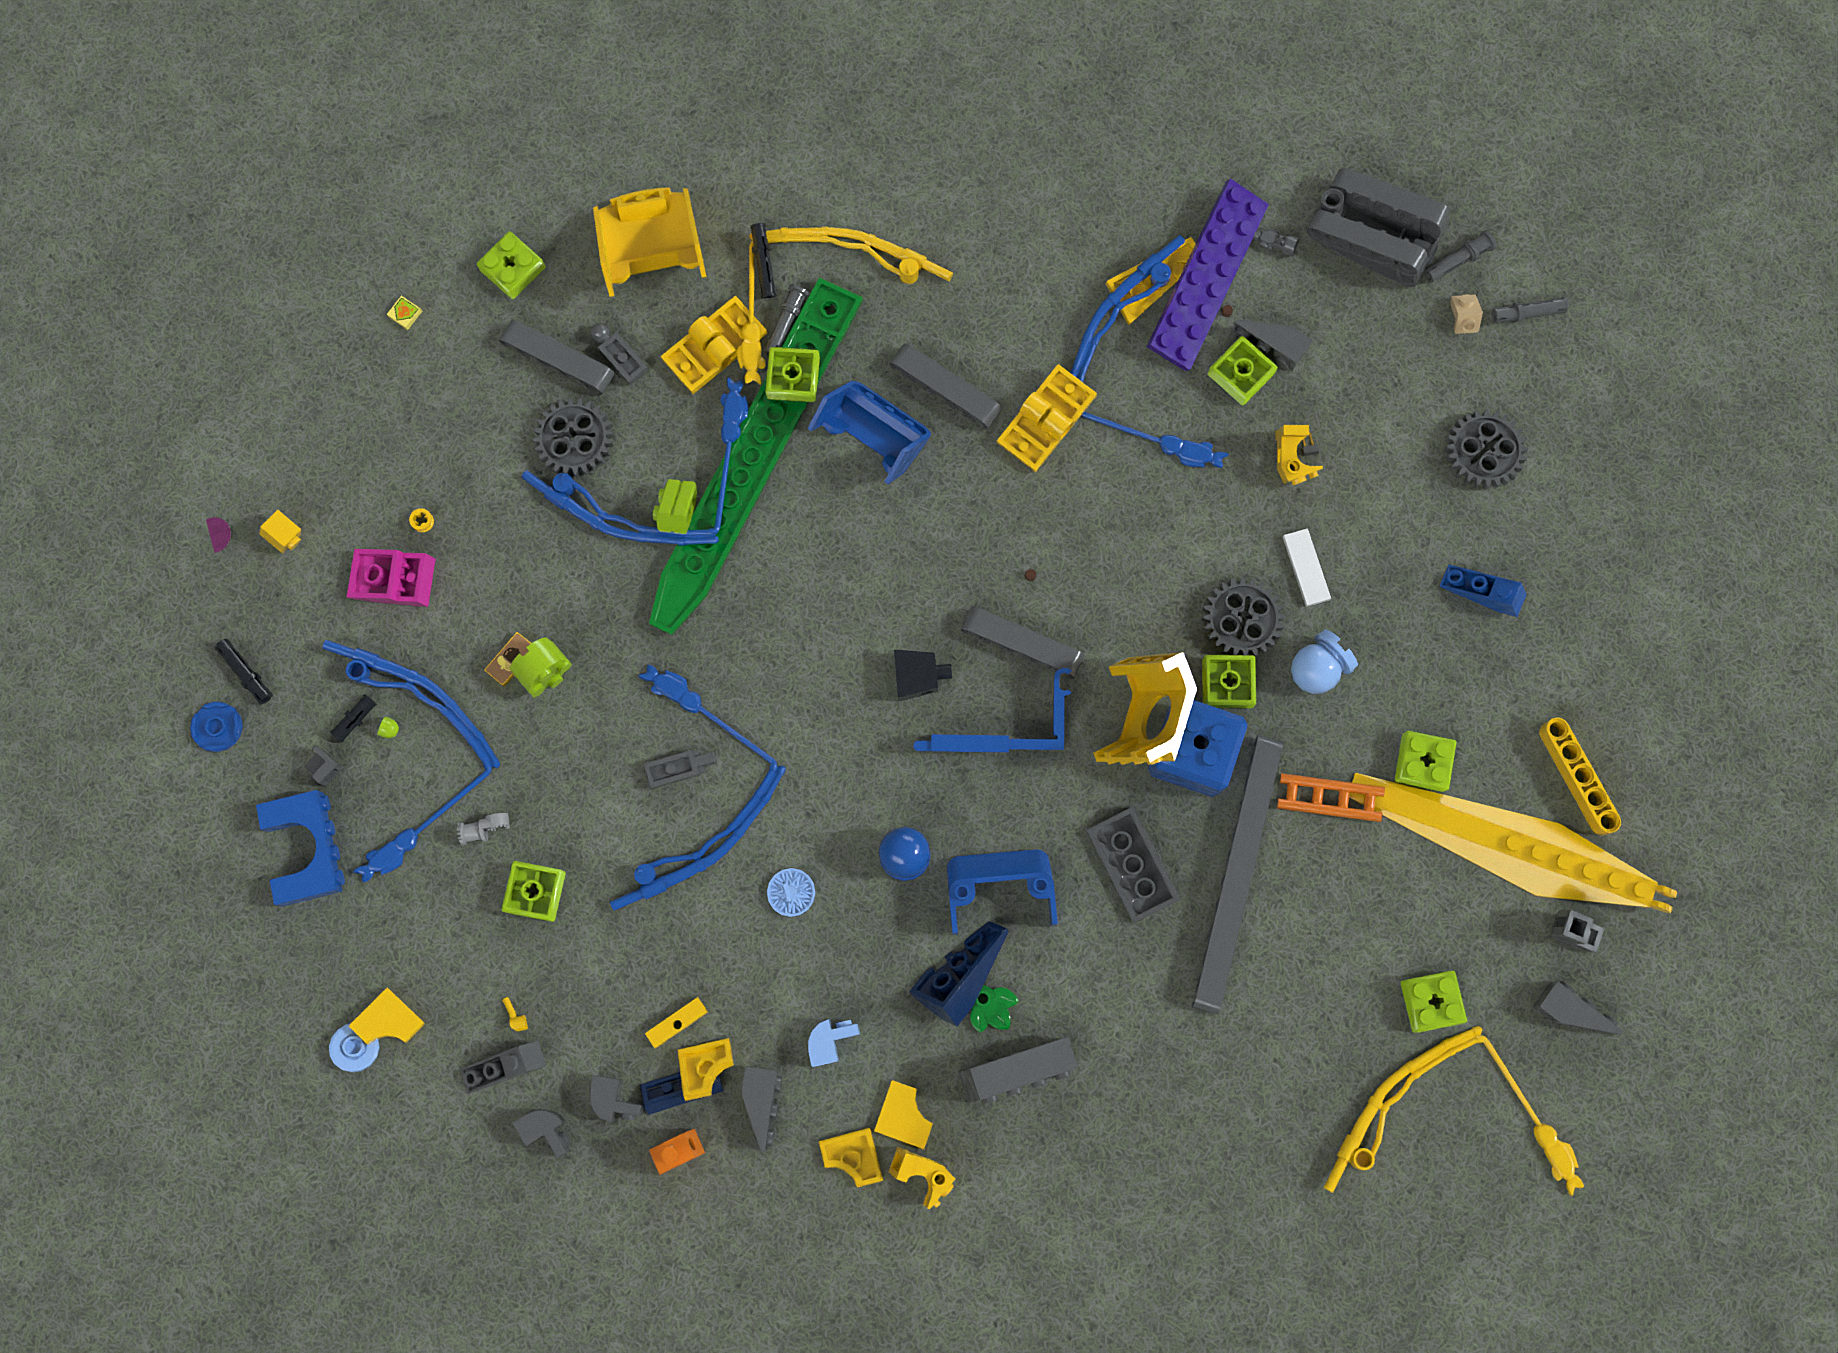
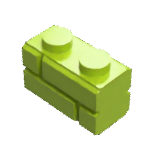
(675, 506)

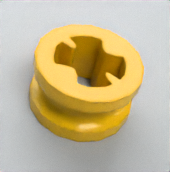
(418, 513)

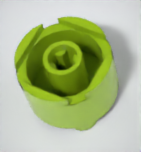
(540, 666)

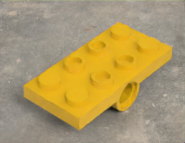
(709, 345)
(1046, 418)

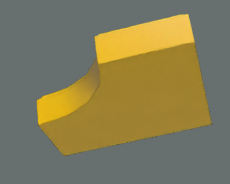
(386, 1018)
(702, 1065)
(902, 1118)
(853, 1154)

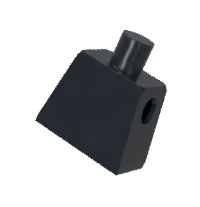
(918, 673)

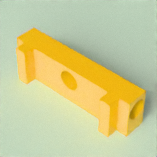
(666, 1030)

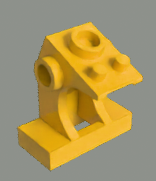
(1287, 440)
(909, 1164)

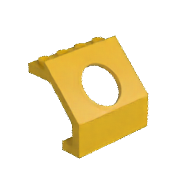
(1150, 680)

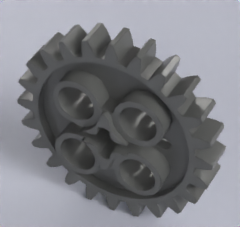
(573, 416)
(1502, 465)
(1221, 612)

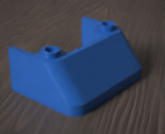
(874, 423)
(1004, 866)

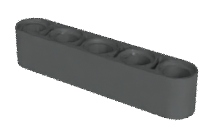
(557, 355)
(946, 385)
(1021, 640)

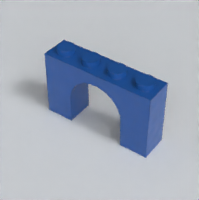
(322, 874)

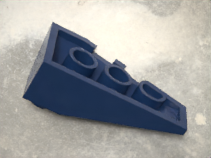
(956, 985)

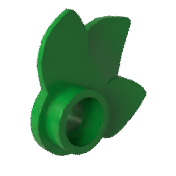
(994, 1010)

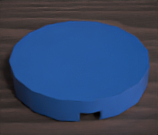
(216, 726)

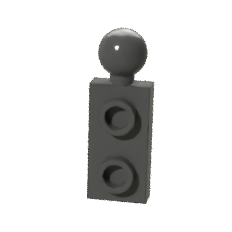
(619, 353)

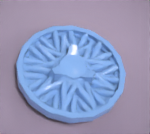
(791, 892)
(352, 1054)

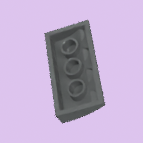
(1134, 864)

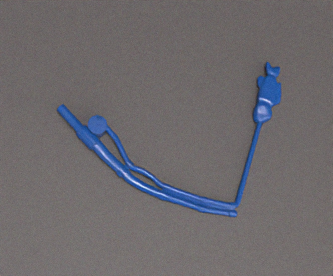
(734, 412)
(1189, 452)
(676, 689)
(391, 854)

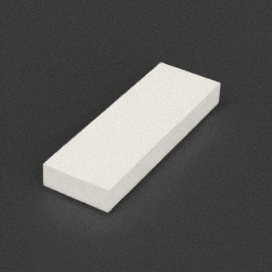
(1306, 567)

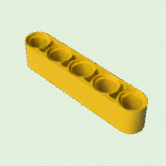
(1591, 783)

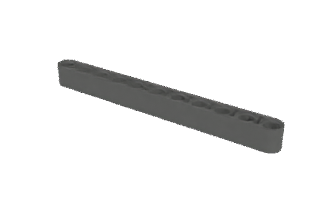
(1238, 876)

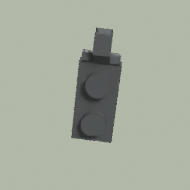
(677, 767)

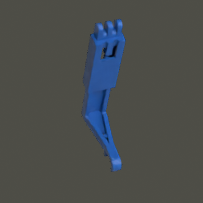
(1002, 743)

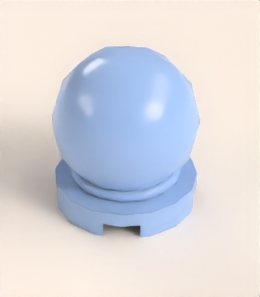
(1320, 665)

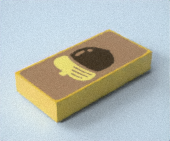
(500, 666)

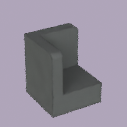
(323, 766)

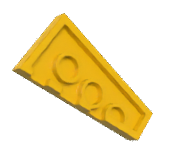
(1176, 263)

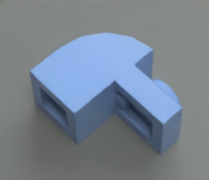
(822, 1041)

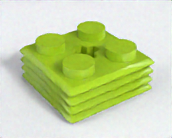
(511, 279)
(1239, 356)
(780, 366)
(1239, 669)
(1412, 770)
(526, 876)
(1425, 1016)

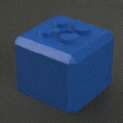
(1206, 769)

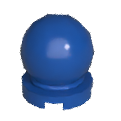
(904, 853)

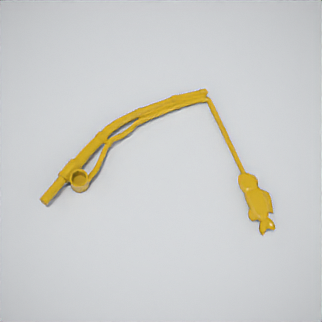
(749, 351)
(1558, 1153)

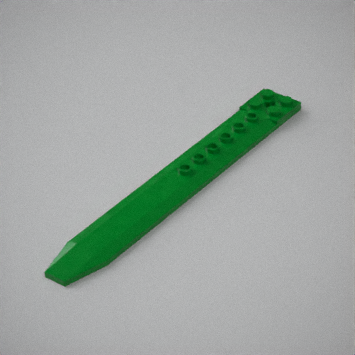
(752, 459)

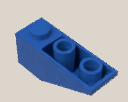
(1485, 589)

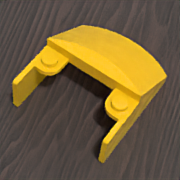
(646, 234)

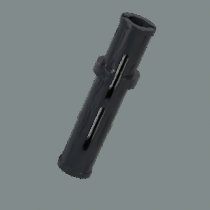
(762, 254)
(249, 679)

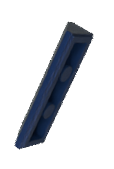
(668, 1094)

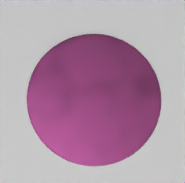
(219, 533)

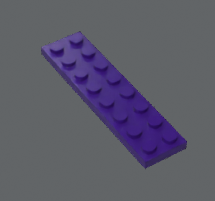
(1207, 275)

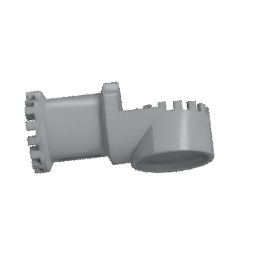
(480, 829)

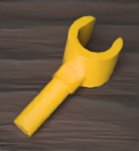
(516, 1022)

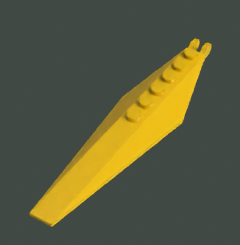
(1518, 847)

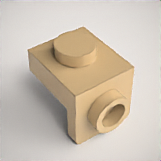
(1466, 313)

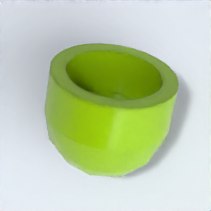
(388, 728)

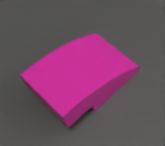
(391, 577)

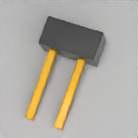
(1310, 450)

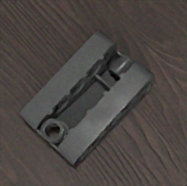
(1379, 226)

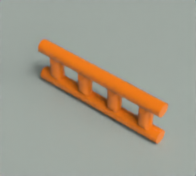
(1344, 789)

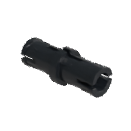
(353, 718)

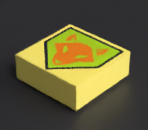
(404, 312)

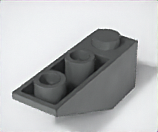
(1278, 341)
(1565, 1008)
(503, 1067)
(759, 1096)

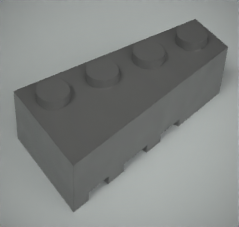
(1018, 1070)

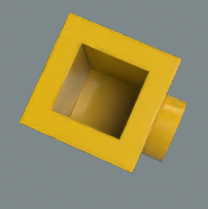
(281, 532)

